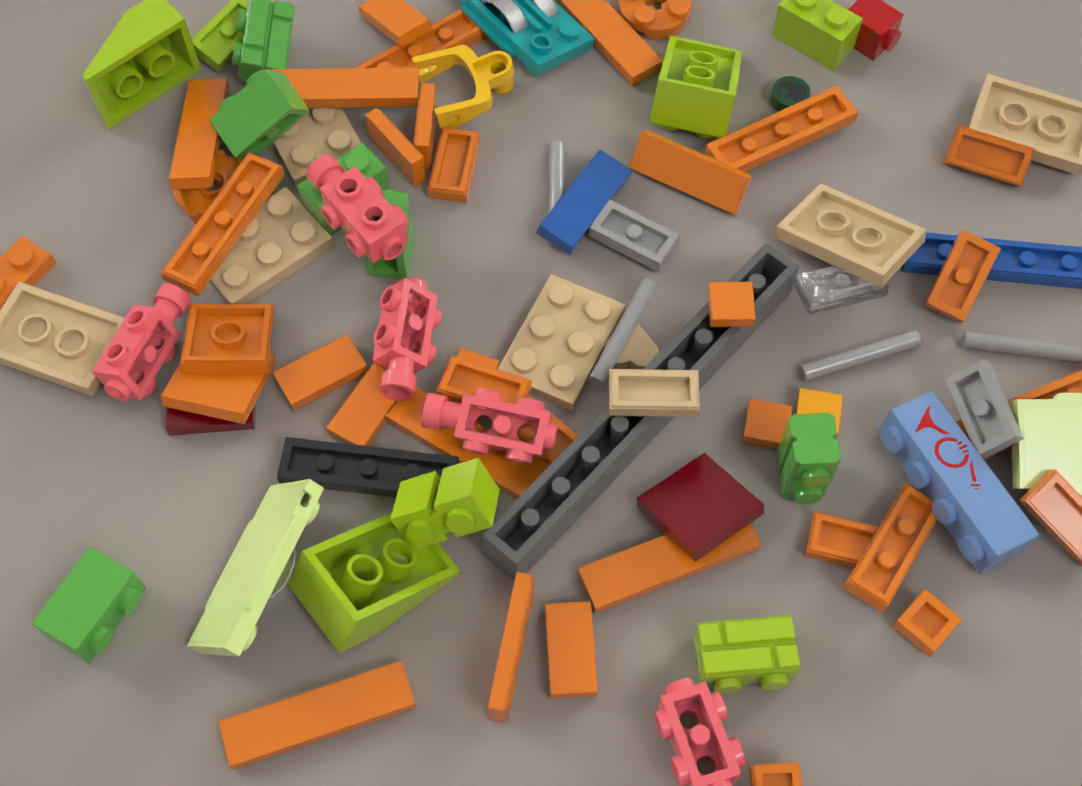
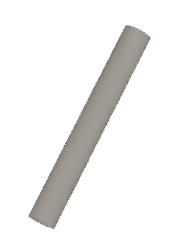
(556, 174)
(622, 332)
(1022, 346)
(860, 355)

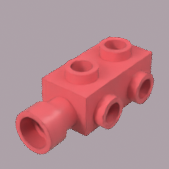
(353, 204)
(405, 336)
(142, 345)
(506, 424)
(704, 741)

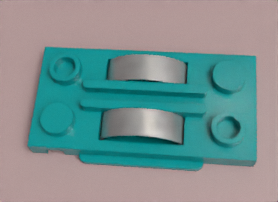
(530, 30)

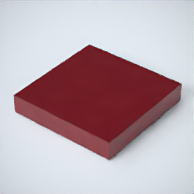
(700, 506)

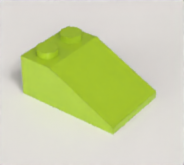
(140, 61)
(696, 87)
(367, 580)

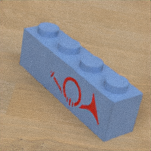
(958, 480)

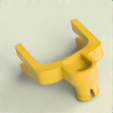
(489, 72)

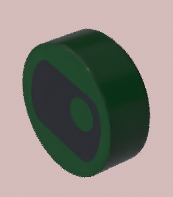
(788, 92)

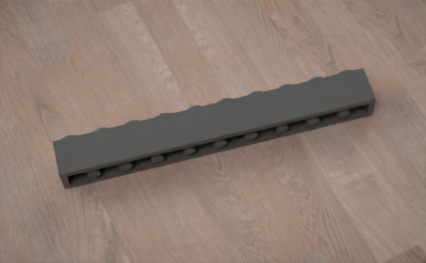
(613, 442)

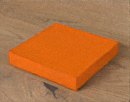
(228, 338)
(216, 394)

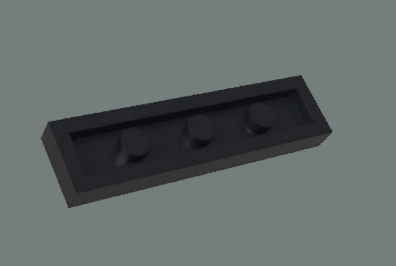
(356, 466)

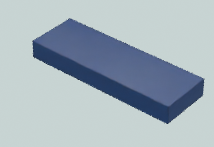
(584, 201)

